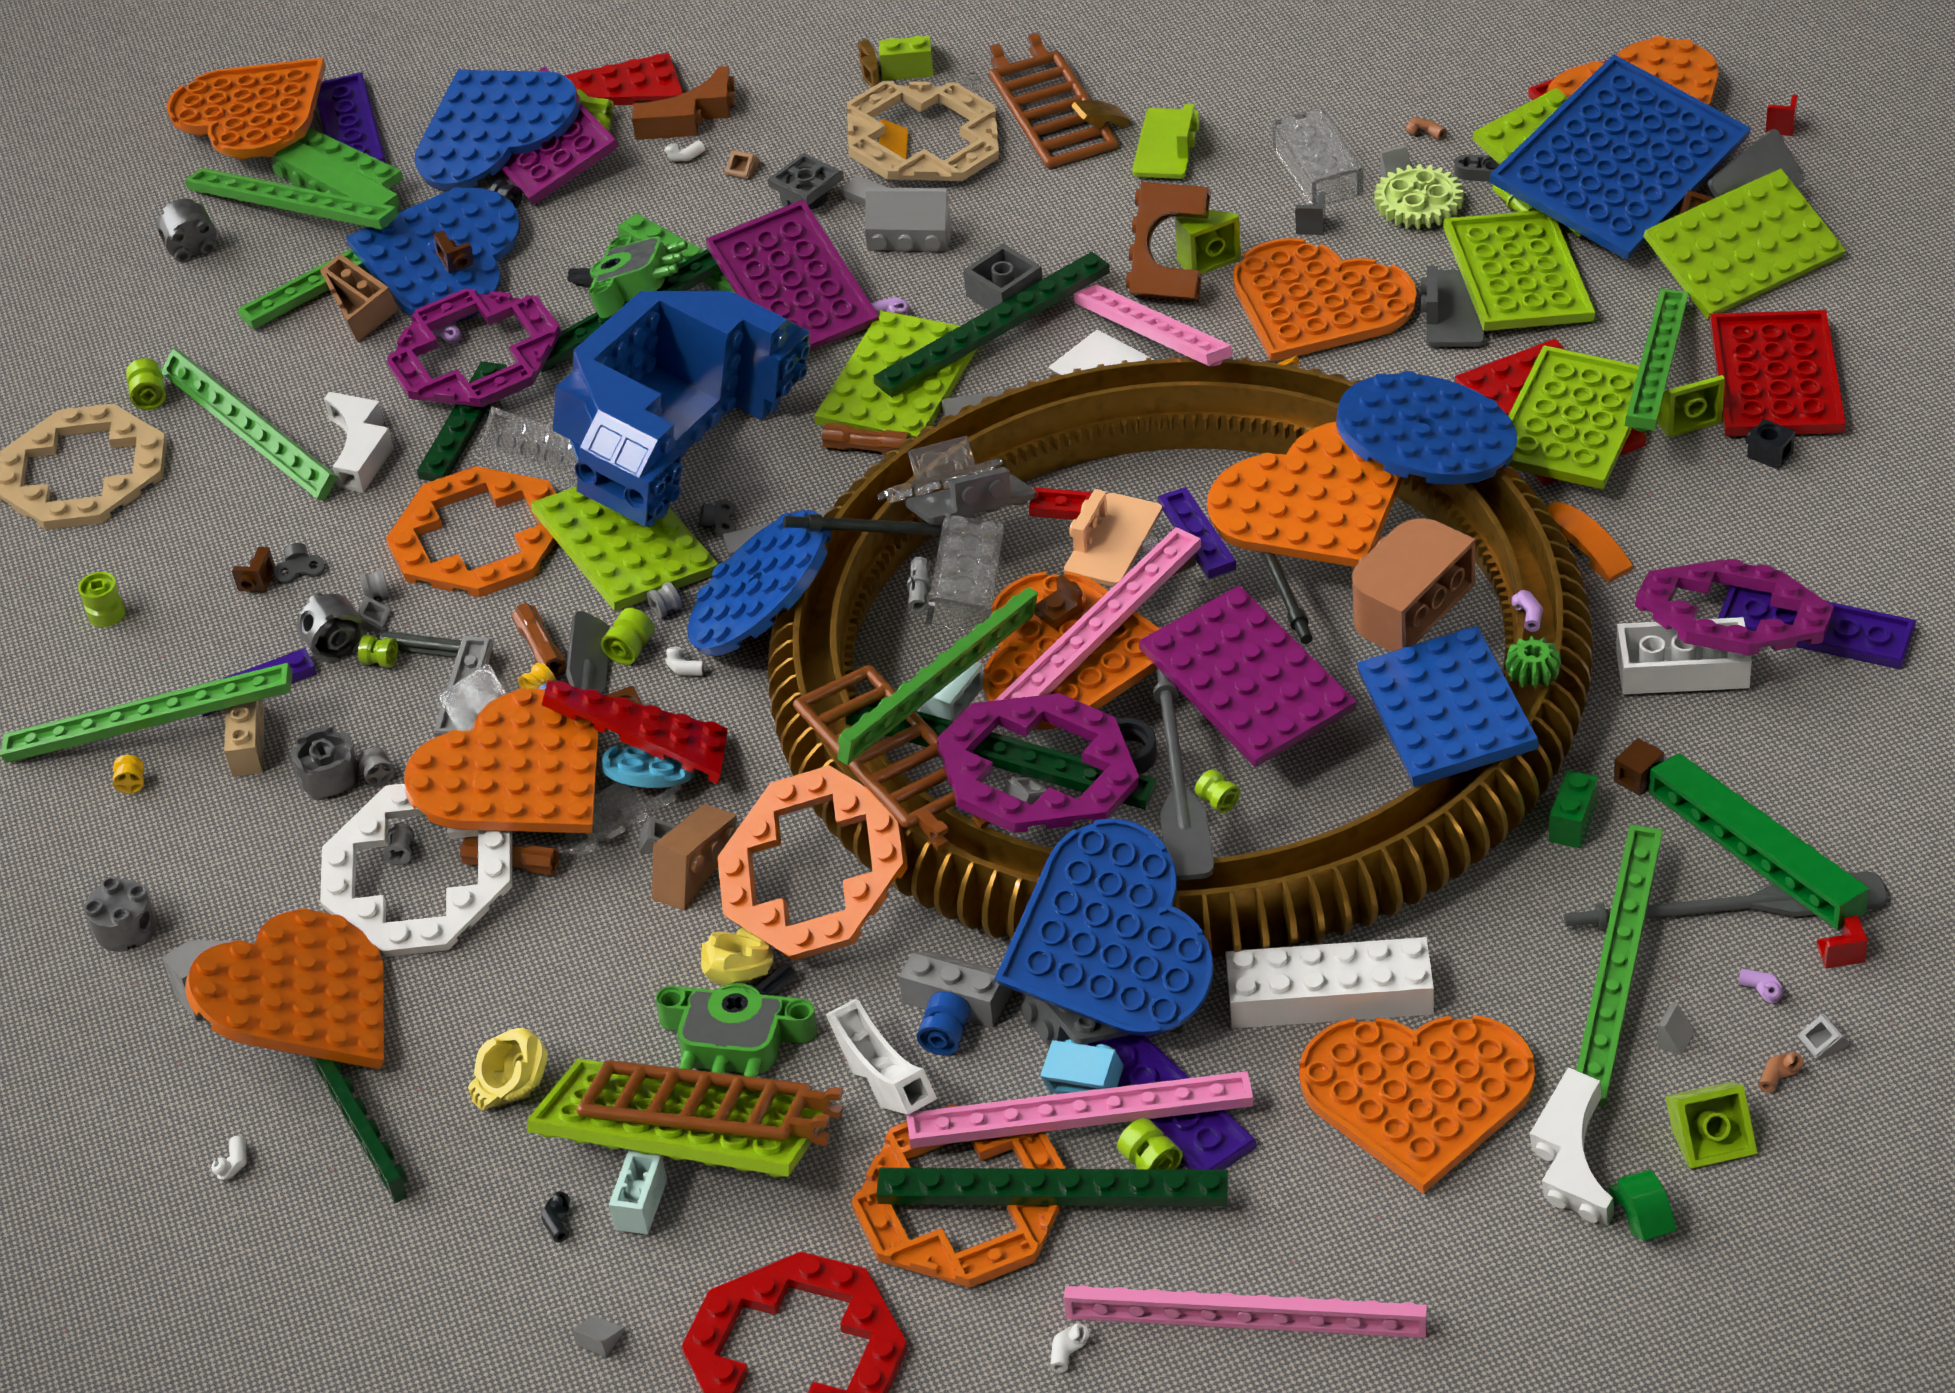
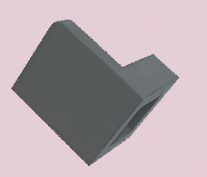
(1311, 218)

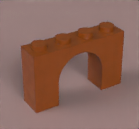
(1156, 204)

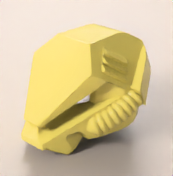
(727, 967)
(508, 1068)

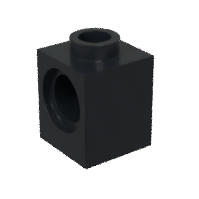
(1770, 443)

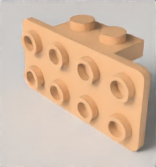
(1110, 535)

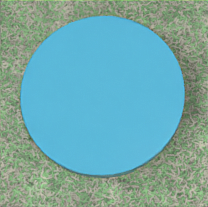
(642, 769)

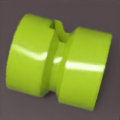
(145, 384)
(101, 599)
(627, 636)
(1147, 1146)

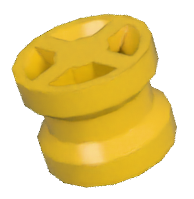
(538, 676)
(128, 774)

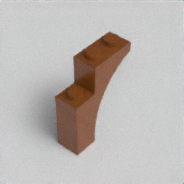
(683, 113)

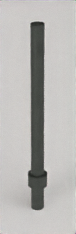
(816, 523)
(1296, 616)

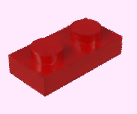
(1057, 503)

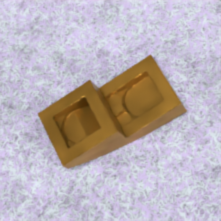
(868, 63)
(1099, 112)

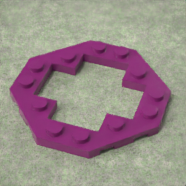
(452, 386)
(1661, 584)
(1052, 808)

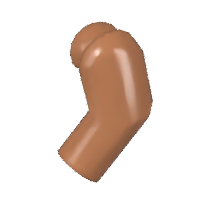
(1430, 127)
(1778, 1068)

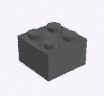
(1000, 276)

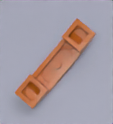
(1590, 538)

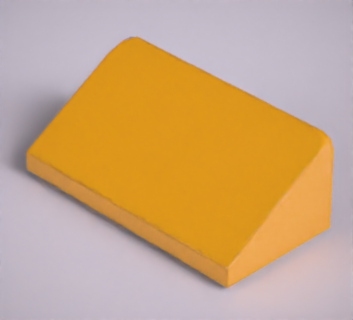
(895, 138)

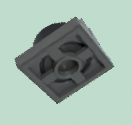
(805, 179)

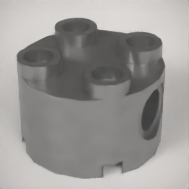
(186, 229)
(330, 626)
(325, 762)
(120, 914)

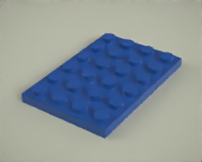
(1447, 706)

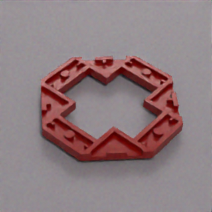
(765, 1290)

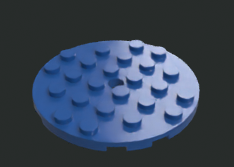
(1426, 428)
(756, 585)

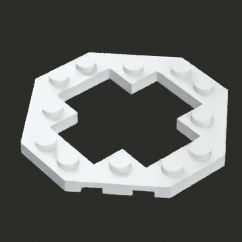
(463, 904)

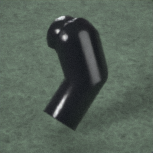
(554, 1214)

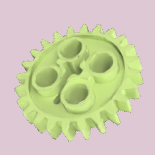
(1418, 196)

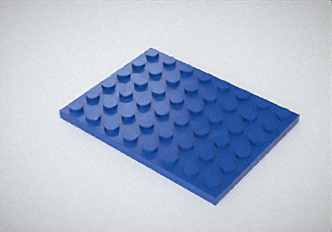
(1619, 155)

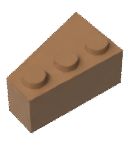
(359, 296)
(689, 855)

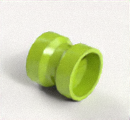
(377, 651)
(1221, 793)

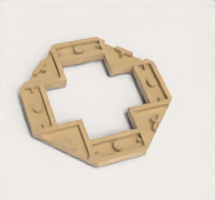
(864, 129)
(117, 490)

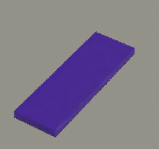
(349, 115)
(1851, 633)
(1206, 1138)

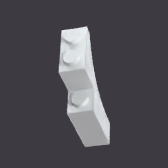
(366, 443)
(893, 1080)
(1561, 1137)

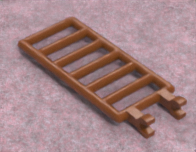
(1041, 58)
(923, 816)
(791, 1125)

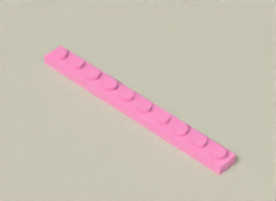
(1154, 325)
(1105, 616)
(1079, 1109)
(1246, 1311)

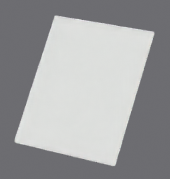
(1095, 350)

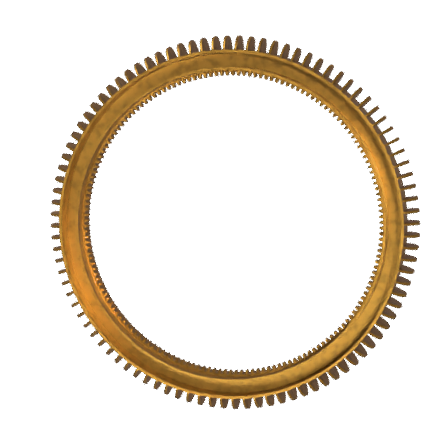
(1251, 897)

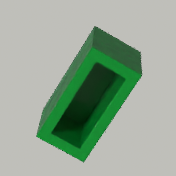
(1573, 809)

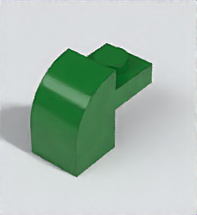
(1644, 1204)

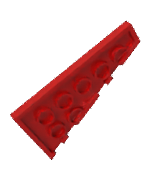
(630, 81)
(647, 727)

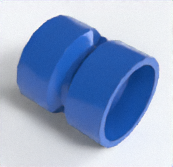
(943, 1023)

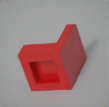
(1782, 117)
(1844, 949)

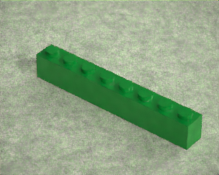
(1758, 841)

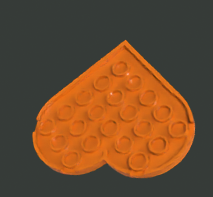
(1669, 59)
(250, 107)
(1314, 301)
(1305, 504)
(1099, 678)
(510, 772)
(299, 989)
(1418, 1094)

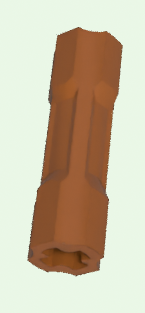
(847, 437)
(531, 627)
(531, 858)

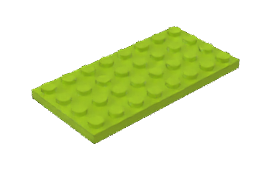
(558, 1118)

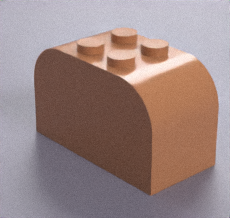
(1411, 582)

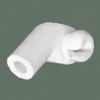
(685, 154)
(680, 665)
(235, 1162)
(1065, 1344)

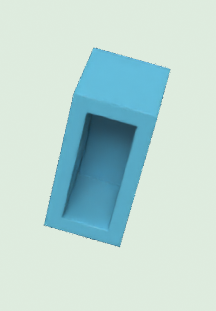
(1080, 1067)

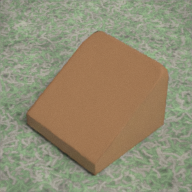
(741, 164)

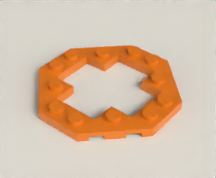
(451, 571)
(761, 831)
(932, 1252)

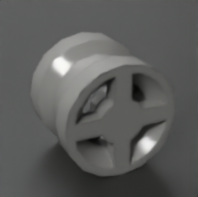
(374, 584)
(664, 600)
(375, 766)

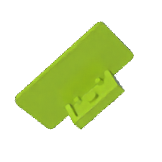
(1166, 142)

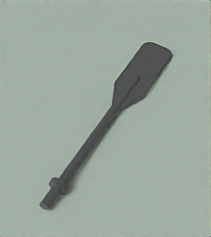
(586, 659)
(1182, 815)
(1768, 899)

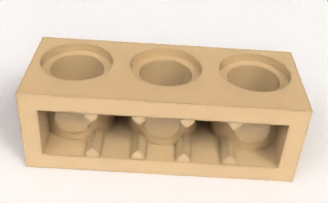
(245, 738)

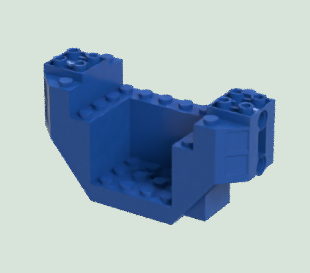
(661, 381)

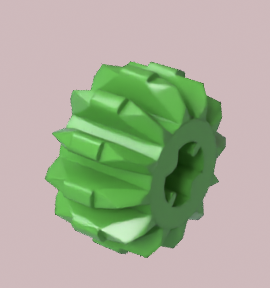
(1533, 662)

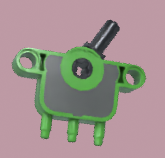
(627, 270)
(736, 1024)

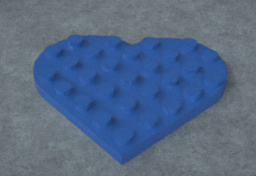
(489, 119)
(406, 255)
(1107, 934)

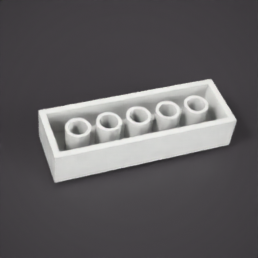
(1329, 982)

